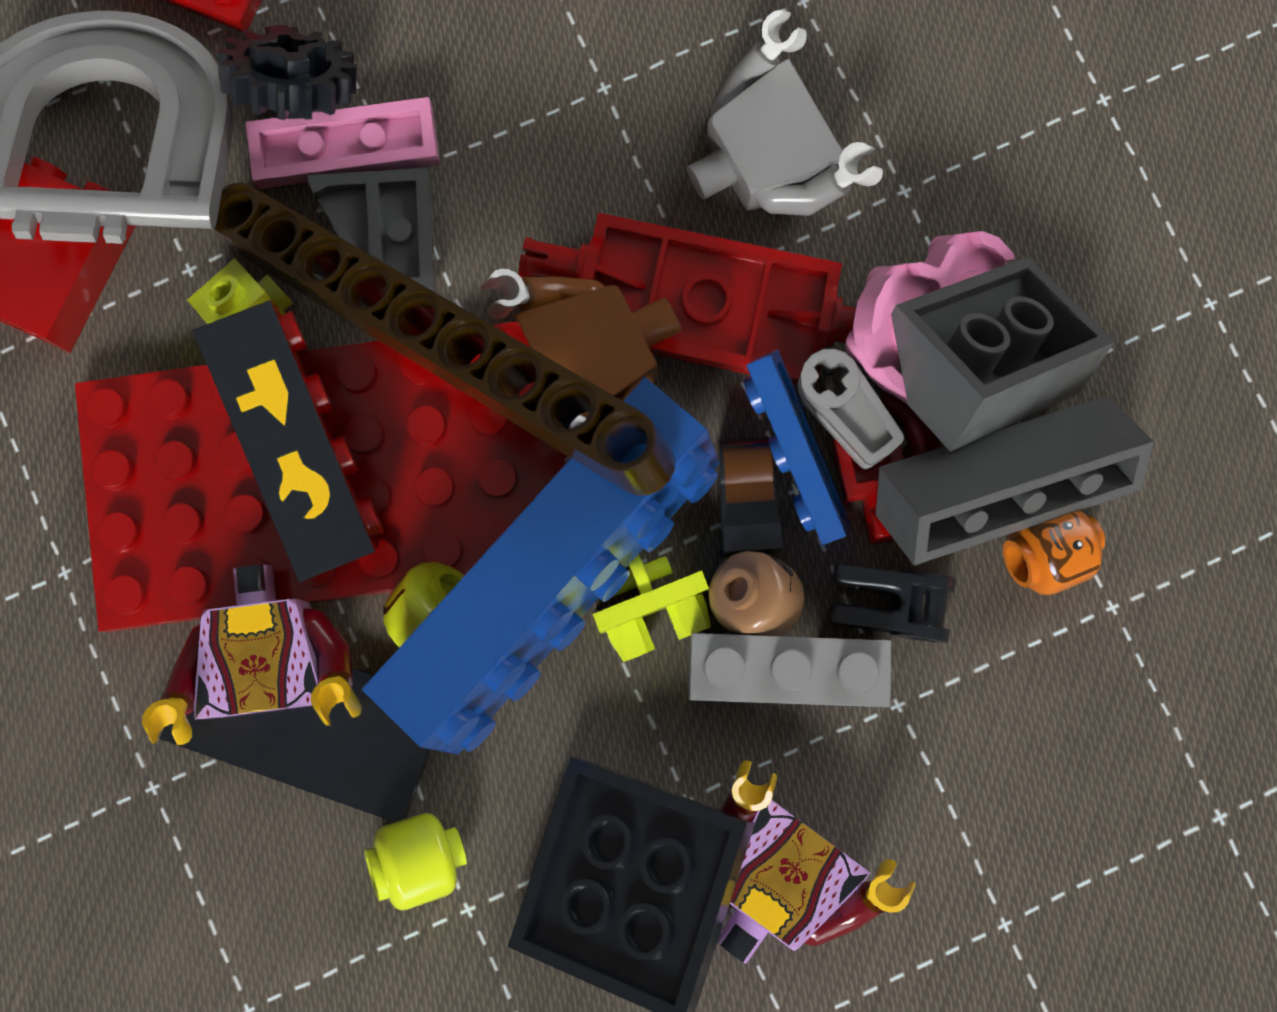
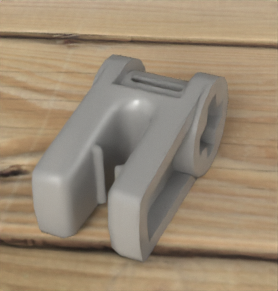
(856, 415)

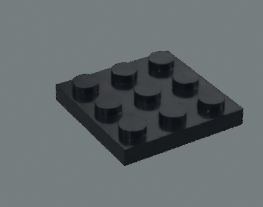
(631, 887)

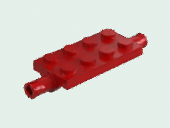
(725, 292)

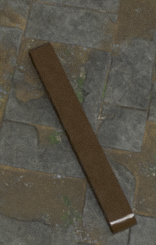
(447, 340)

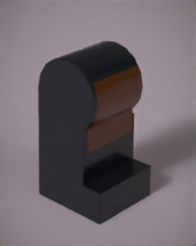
(747, 497)

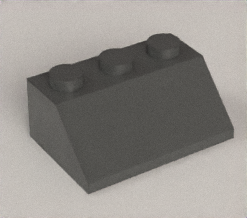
(994, 351)

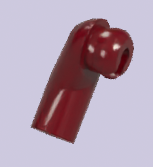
(917, 434)

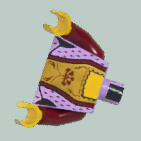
(255, 661)
(797, 880)

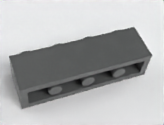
(1012, 479)

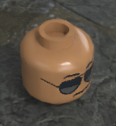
(756, 595)

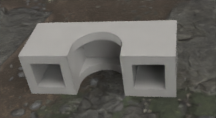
(789, 670)

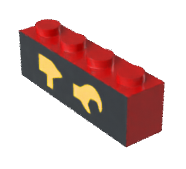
(287, 438)

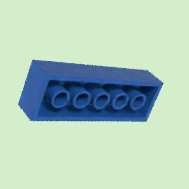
(536, 587)

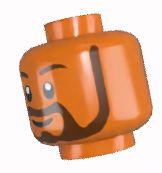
(1055, 553)

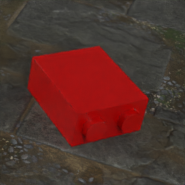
(49, 283)

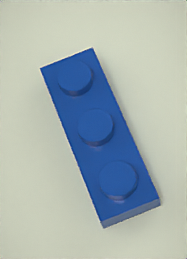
(796, 447)

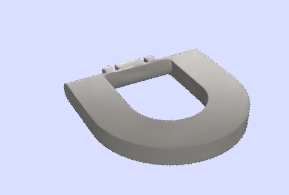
(189, 138)

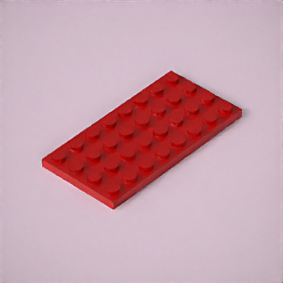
(182, 508)

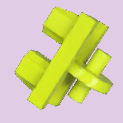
(681, 599)

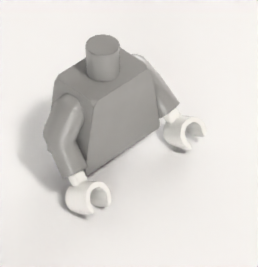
(773, 137)

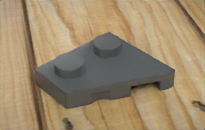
(384, 216)

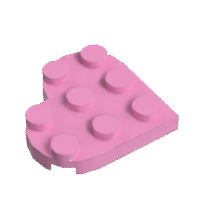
(948, 262)

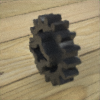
(287, 72)

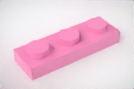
(349, 141)

